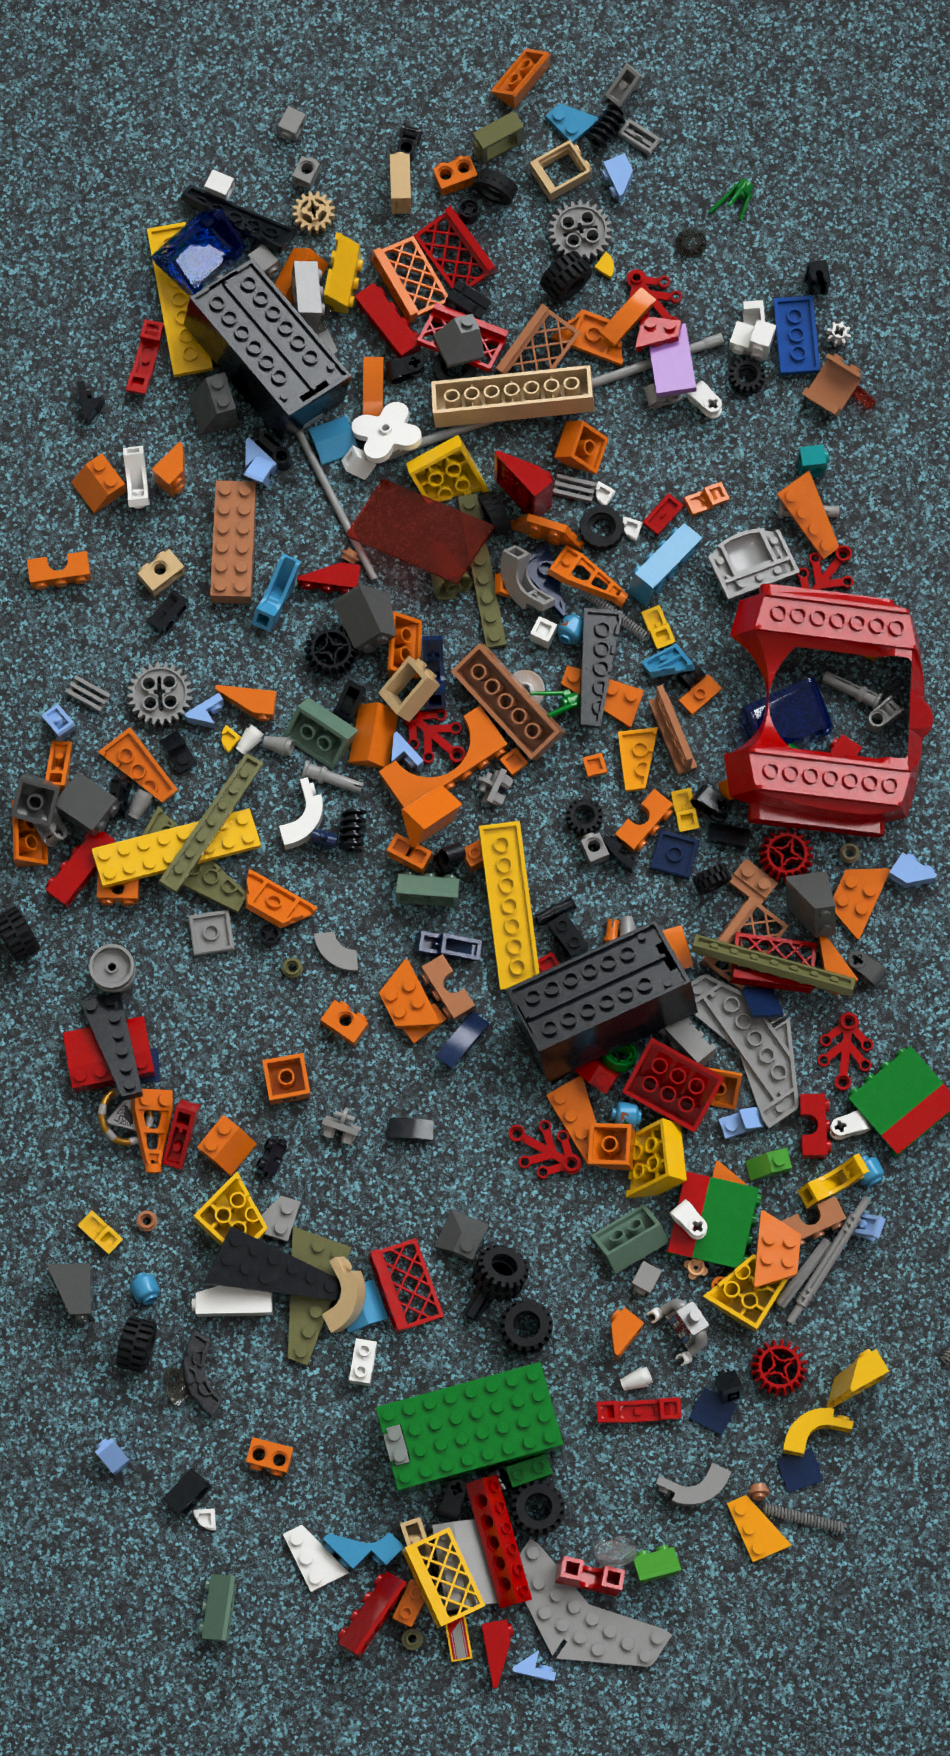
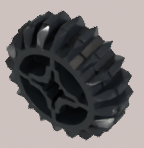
(323, 653)

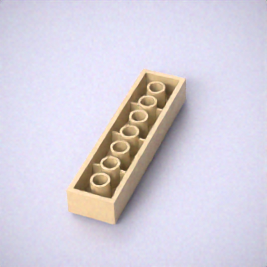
(512, 396)

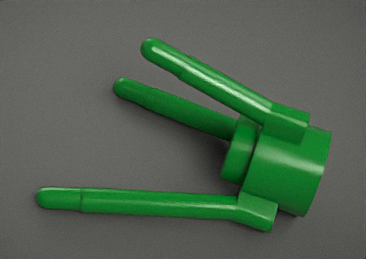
(741, 191)
(568, 702)

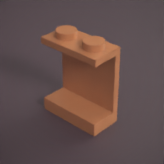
(833, 385)

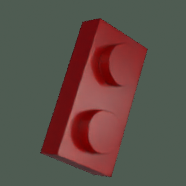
(663, 514)

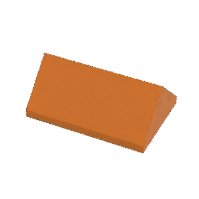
(521, 76)
(284, 280)
(405, 643)
(375, 734)
(429, 814)
(27, 844)
(729, 1089)

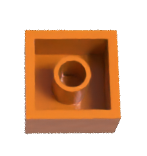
(286, 1078)

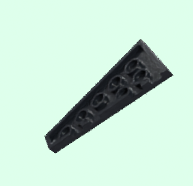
(261, 1267)

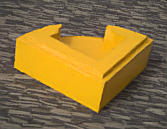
(605, 265)
(229, 739)

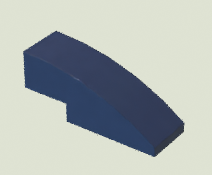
(447, 944)
(462, 1040)

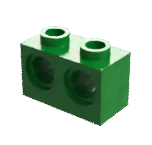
(528, 1471)

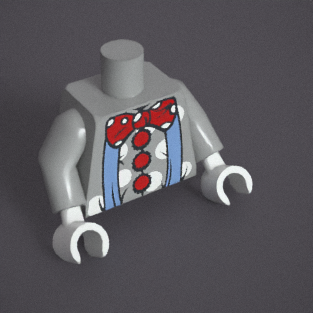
(687, 1323)

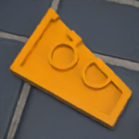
(636, 756)
(755, 1529)

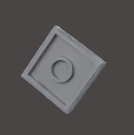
(211, 933)

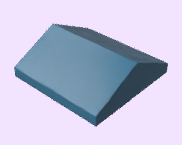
(332, 440)
(372, 1311)

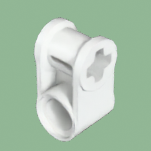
(704, 398)
(853, 1125)
(686, 1217)

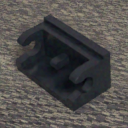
(817, 274)
(168, 613)
(187, 1493)

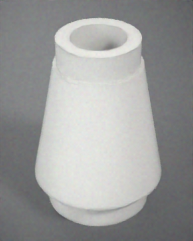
(249, 739)
(636, 1379)

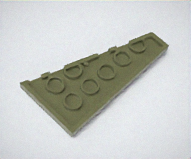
(207, 877)
(306, 1312)

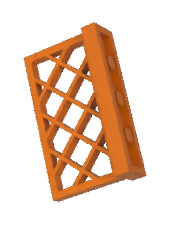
(394, 284)

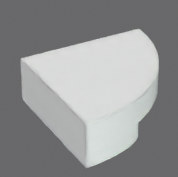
(604, 494)
(632, 528)
(206, 1518)

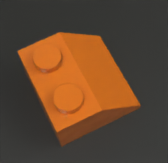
(581, 446)
(171, 471)
(98, 483)
(226, 1145)
(611, 1146)
(623, 1331)

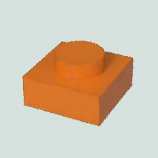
(500, 587)
(513, 761)
(594, 765)

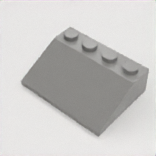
(471, 1547)

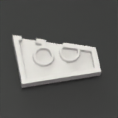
(313, 1559)

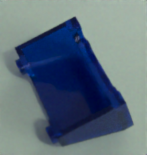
(199, 250)
(793, 711)

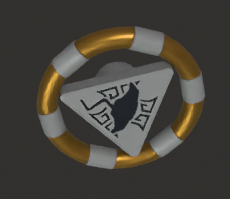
(120, 1117)

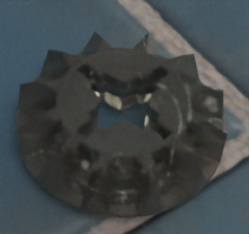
(693, 250)

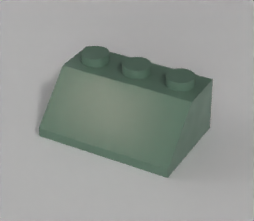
(320, 733)
(427, 889)
(630, 1238)
(218, 1608)

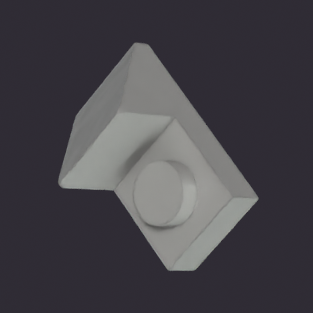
(624, 85)

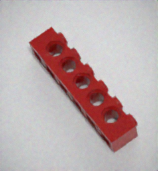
(498, 1541)

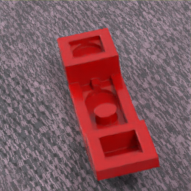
(146, 357)
(638, 1411)

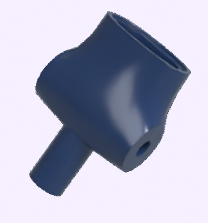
(324, 839)

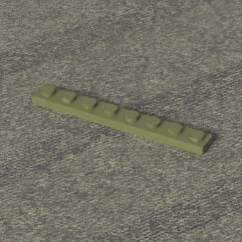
(484, 583)
(211, 823)
(773, 965)

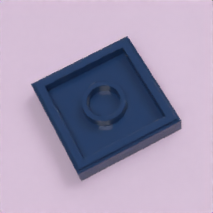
(674, 854)

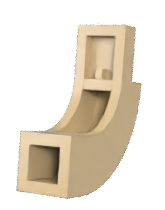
(351, 1298)

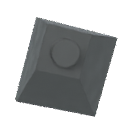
(460, 341)
(35, 800)
(461, 1236)

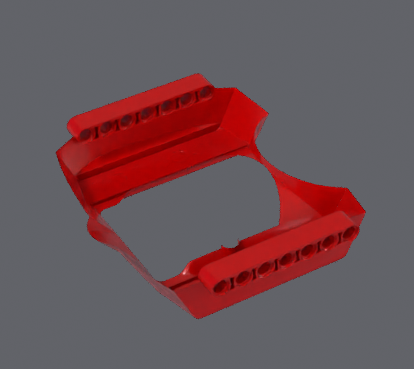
(810, 786)

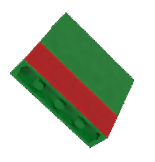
(902, 1100)
(728, 1215)

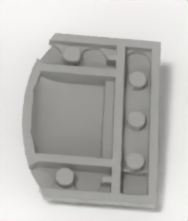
(752, 560)

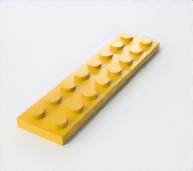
(185, 352)
(154, 852)
(509, 902)

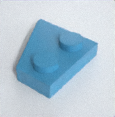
(570, 122)
(668, 662)

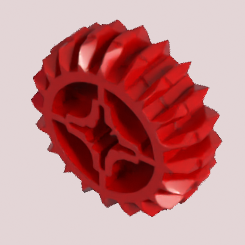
(779, 852)
(783, 1376)

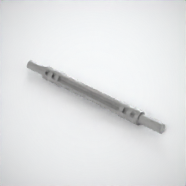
(828, 1260)

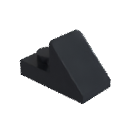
(89, 405)
(349, 701)
(178, 752)

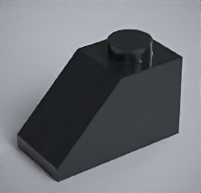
(729, 1386)

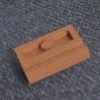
(753, 881)

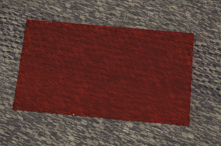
(420, 531)

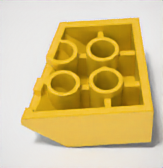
(343, 276)
(446, 471)
(657, 1160)
(229, 1208)
(738, 1298)
(860, 1375)

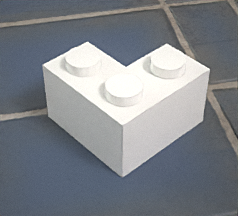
(753, 340)

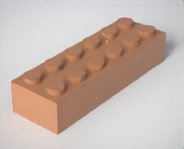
(233, 542)
(508, 702)

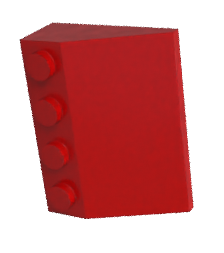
(524, 483)
(87, 1064)
(673, 1085)
(372, 1614)

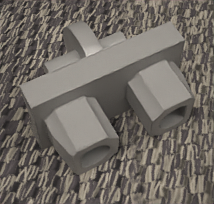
(498, 780)
(332, 1124)

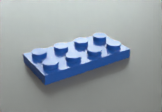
(796, 335)

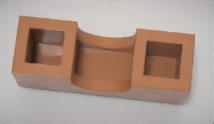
(455, 1004)
(830, 1217)

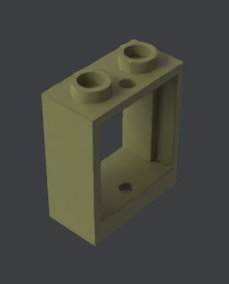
(498, 138)

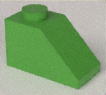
(769, 1165)

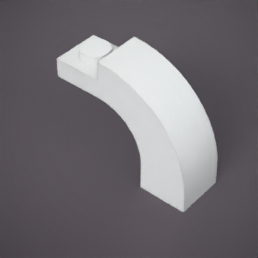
(136, 477)
(300, 831)

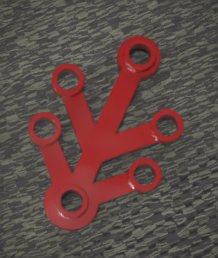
(643, 282)
(822, 581)
(430, 733)
(846, 1048)
(547, 1151)

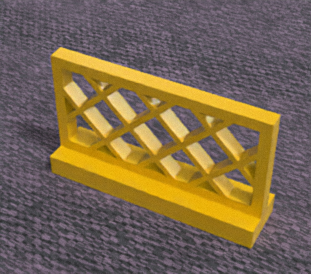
(425, 1582)

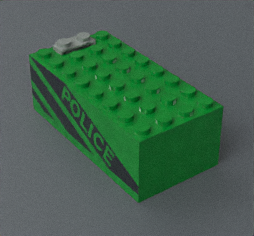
(469, 1428)

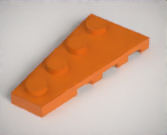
(808, 512)
(621, 699)
(136, 761)
(575, 1112)

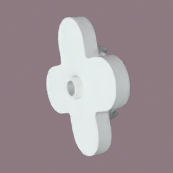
(386, 432)

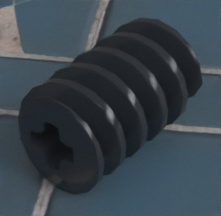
(605, 125)
(351, 830)

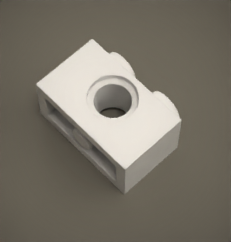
(363, 1362)

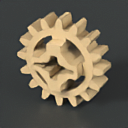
(322, 210)

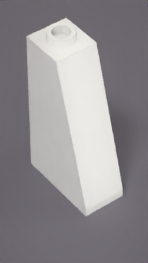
(232, 1302)

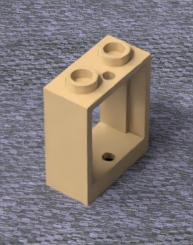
(544, 181)
(400, 183)
(418, 696)

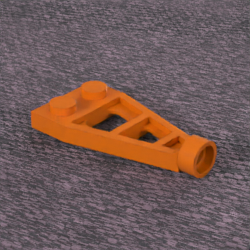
(567, 562)
(152, 1101)

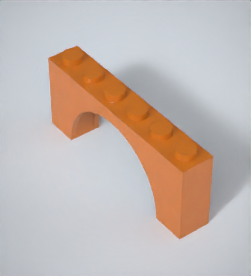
(484, 746)

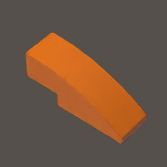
(627, 317)
(373, 385)

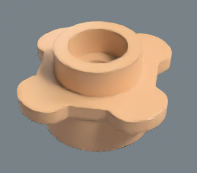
(702, 1270)

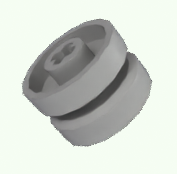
(107, 958)

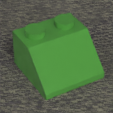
(656, 1564)

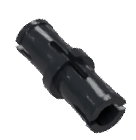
(554, 911)

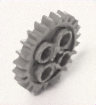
(575, 216)
(141, 696)

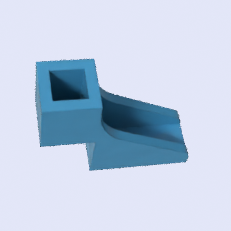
(277, 593)
(355, 1552)

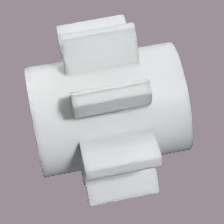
(837, 339)

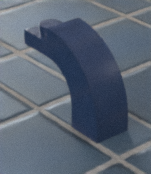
(434, 659)

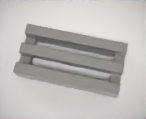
(652, 146)
(577, 481)
(73, 685)

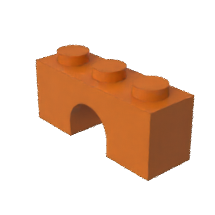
(76, 571)
(633, 835)

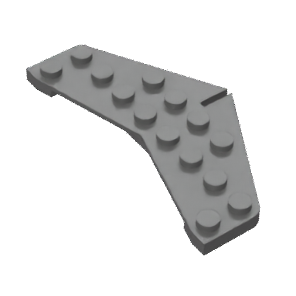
(762, 1049)
(589, 1630)

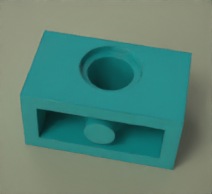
(813, 459)

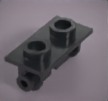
(121, 786)
(266, 1163)

